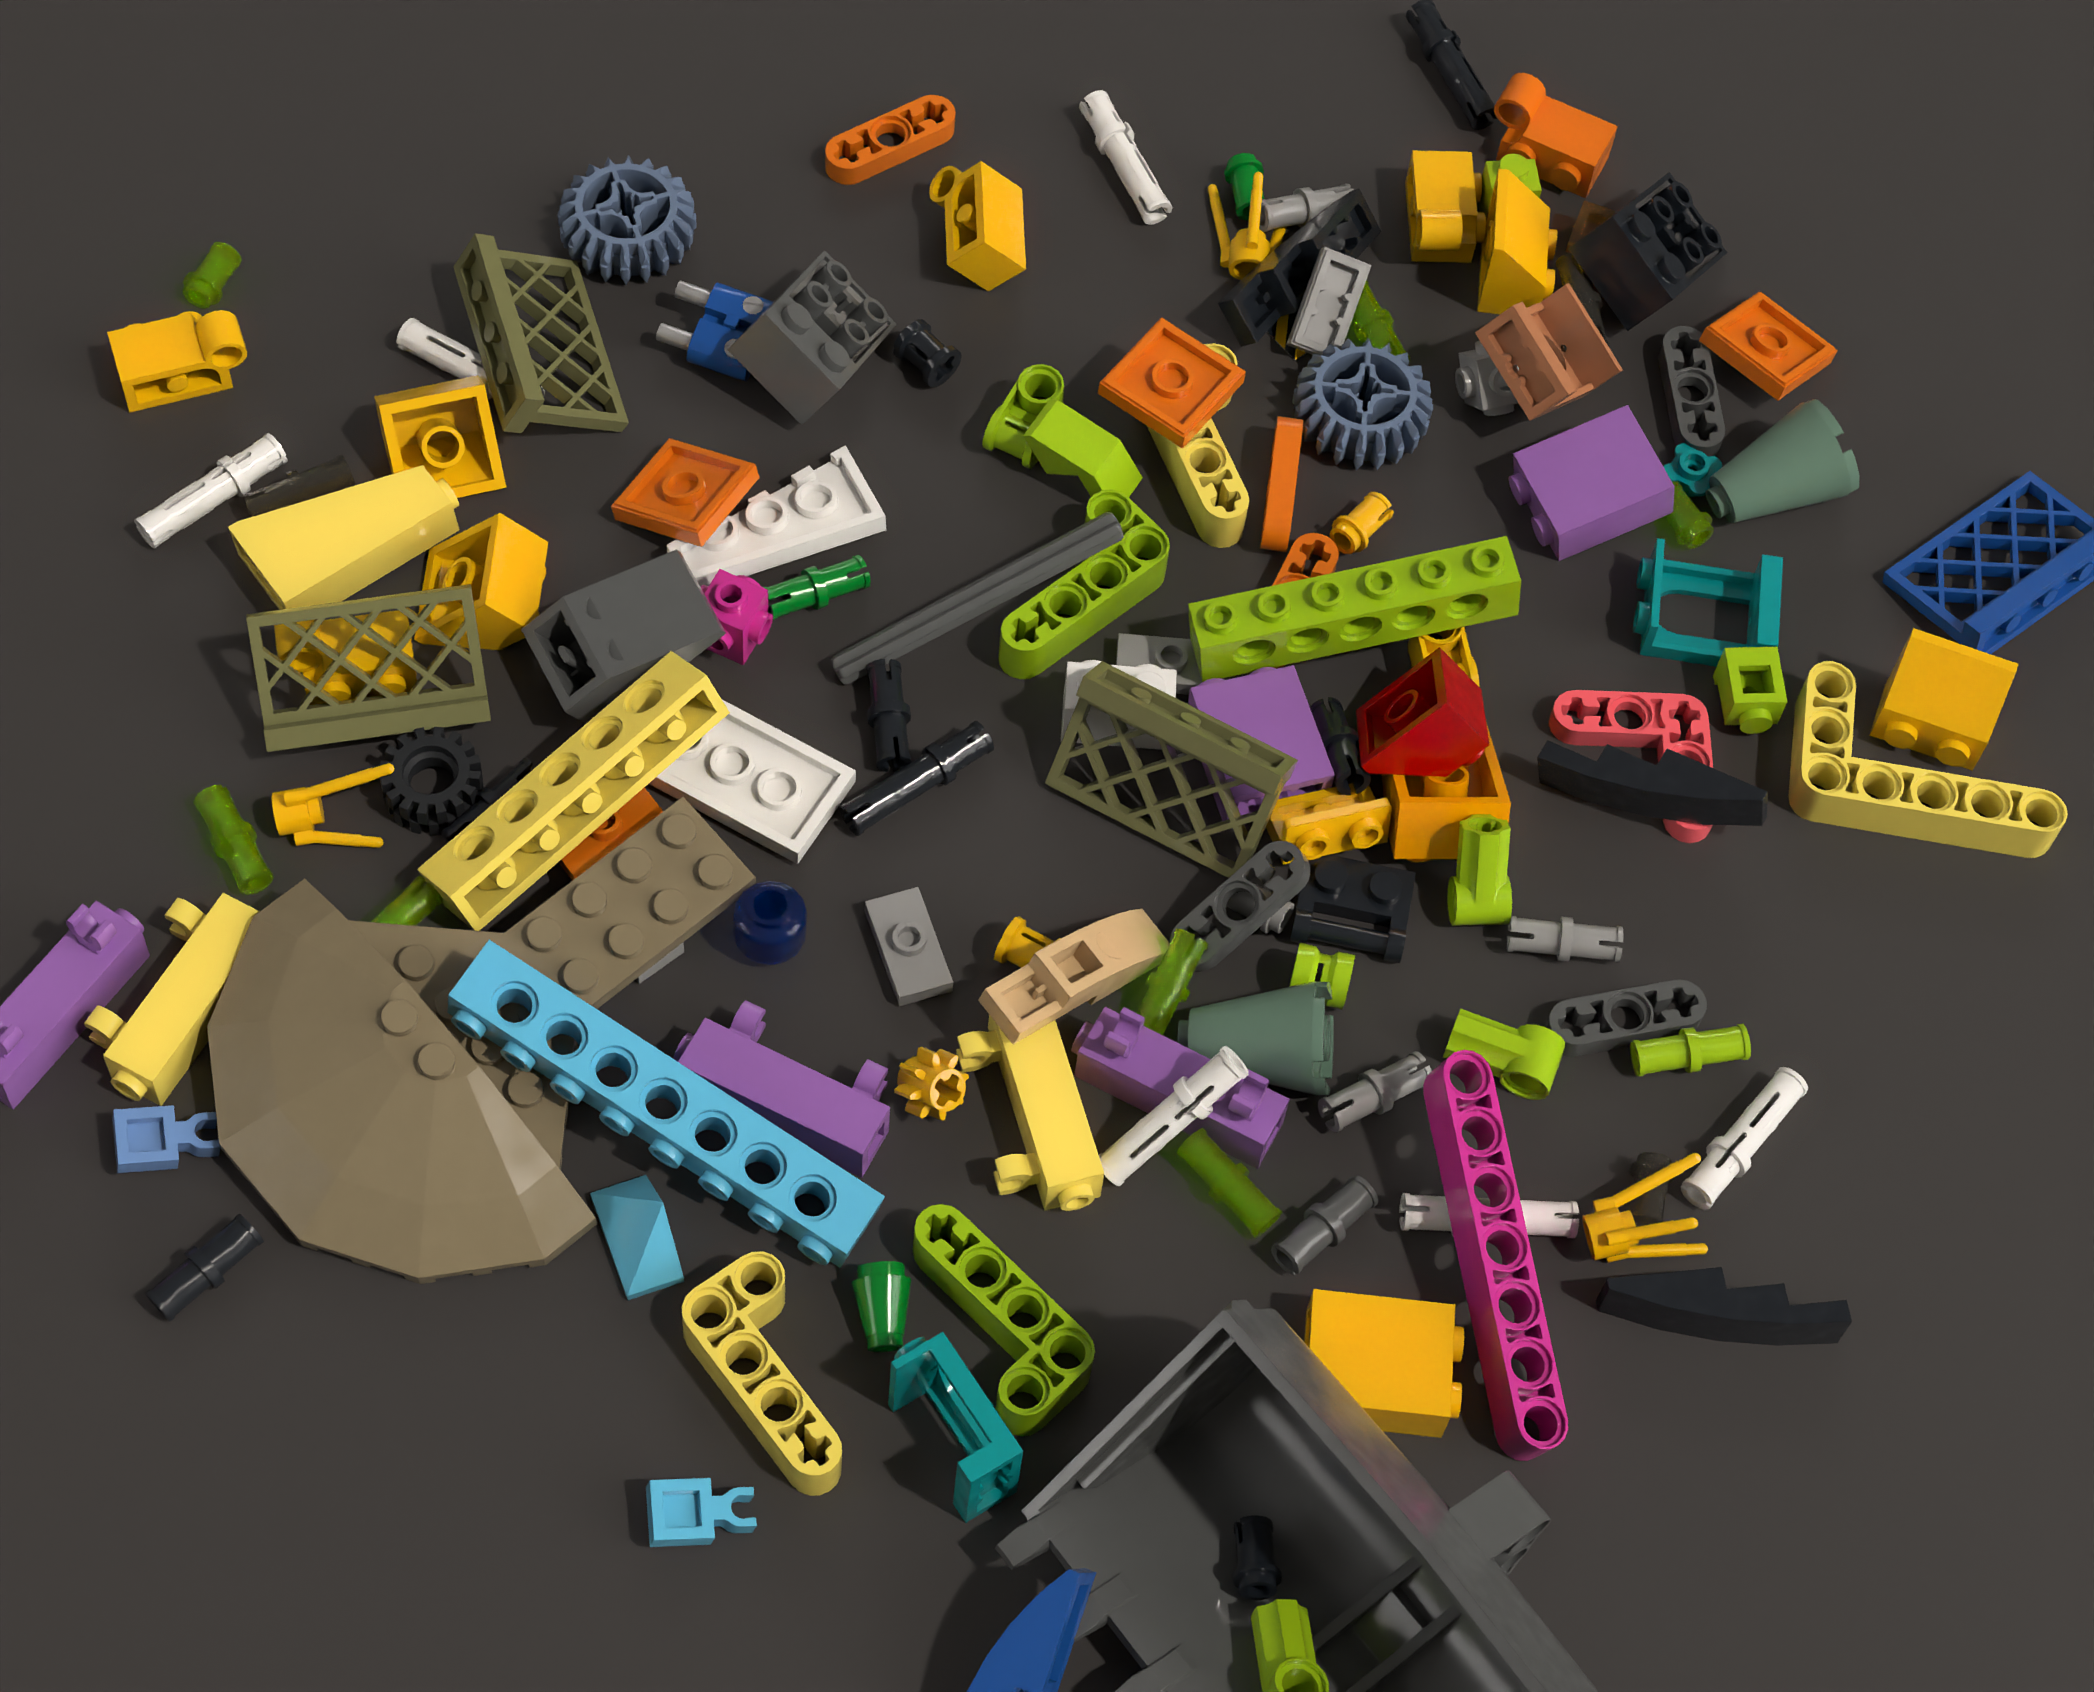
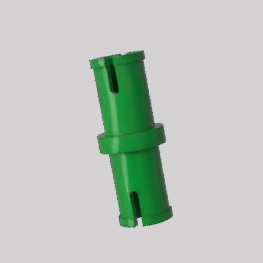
(817, 586)

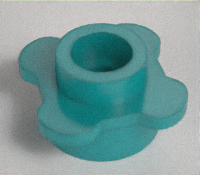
(1692, 482)

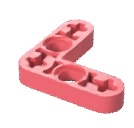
(1657, 731)

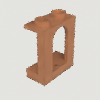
(1535, 342)

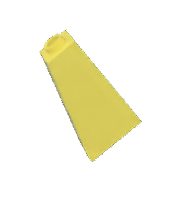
(345, 538)

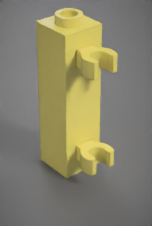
(172, 1021)
(1048, 1114)

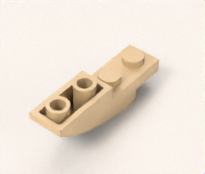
(1074, 971)

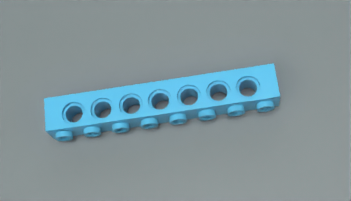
(503, 978)

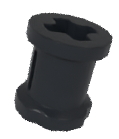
(927, 353)

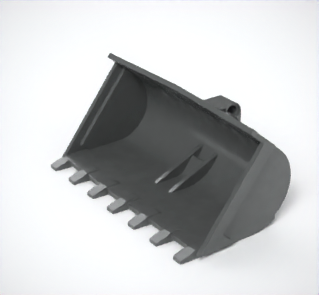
(1388, 1571)

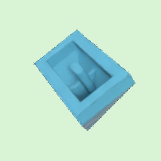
(638, 1236)

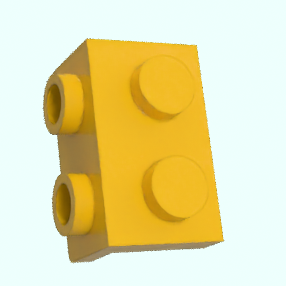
(1330, 821)

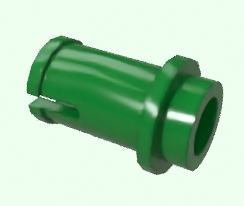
(1240, 175)

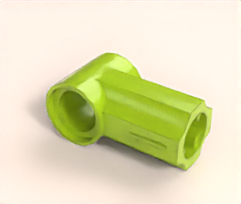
(1481, 885)
(1520, 1057)
(1286, 1648)

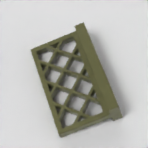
(505, 338)
(373, 715)
(1179, 728)

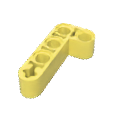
(1199, 491)
(772, 1381)

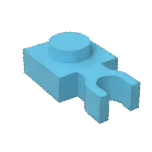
(686, 1512)

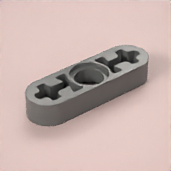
(1697, 374)
(1260, 866)
(1643, 1000)

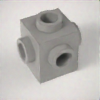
(1482, 383)

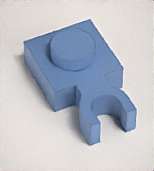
(151, 1138)

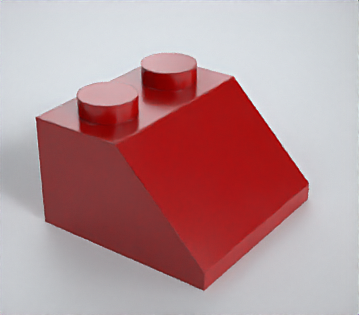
(1424, 722)

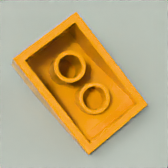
(1430, 807)

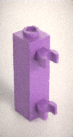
(63, 991)
(1144, 1065)
(818, 1111)

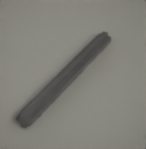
(978, 597)

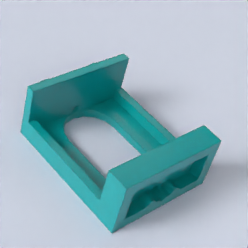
(1665, 577)
(993, 1454)

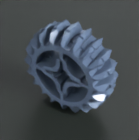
(627, 219)
(1391, 392)

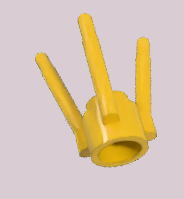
(1249, 244)
(302, 808)
(1614, 1233)

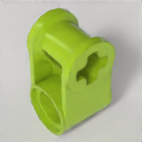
(1020, 410)

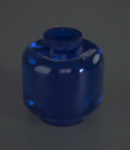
(770, 922)

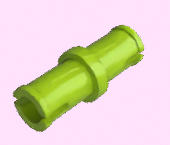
(1690, 1050)

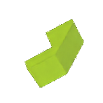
(1076, 446)

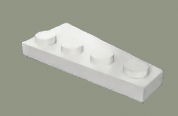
(799, 520)

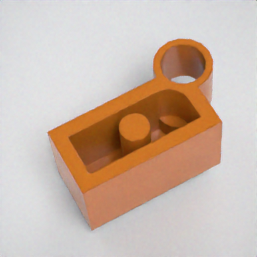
(1563, 140)

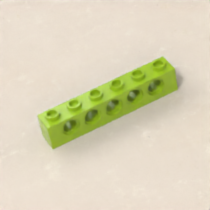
(1355, 608)

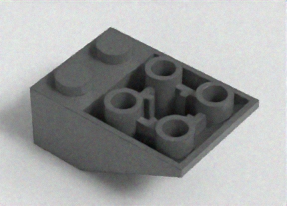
(813, 337)
(618, 629)

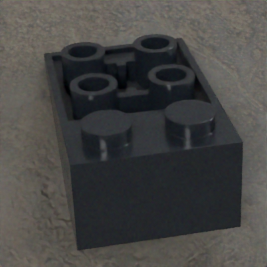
(1649, 251)

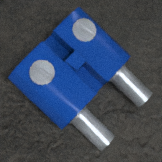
(725, 319)

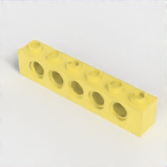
(574, 791)

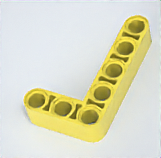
(1904, 787)

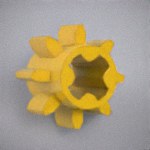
(931, 1083)

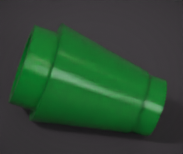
(882, 1303)

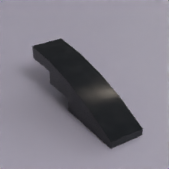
(1282, 277)
(1671, 790)
(1703, 1307)

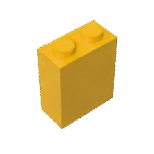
(1390, 1357)

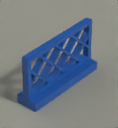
(2027, 599)

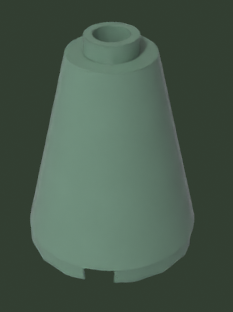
(1786, 468)
(1273, 1033)

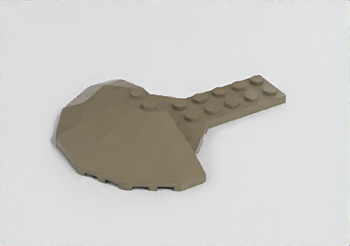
(387, 1122)

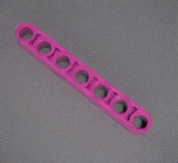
(1484, 1279)

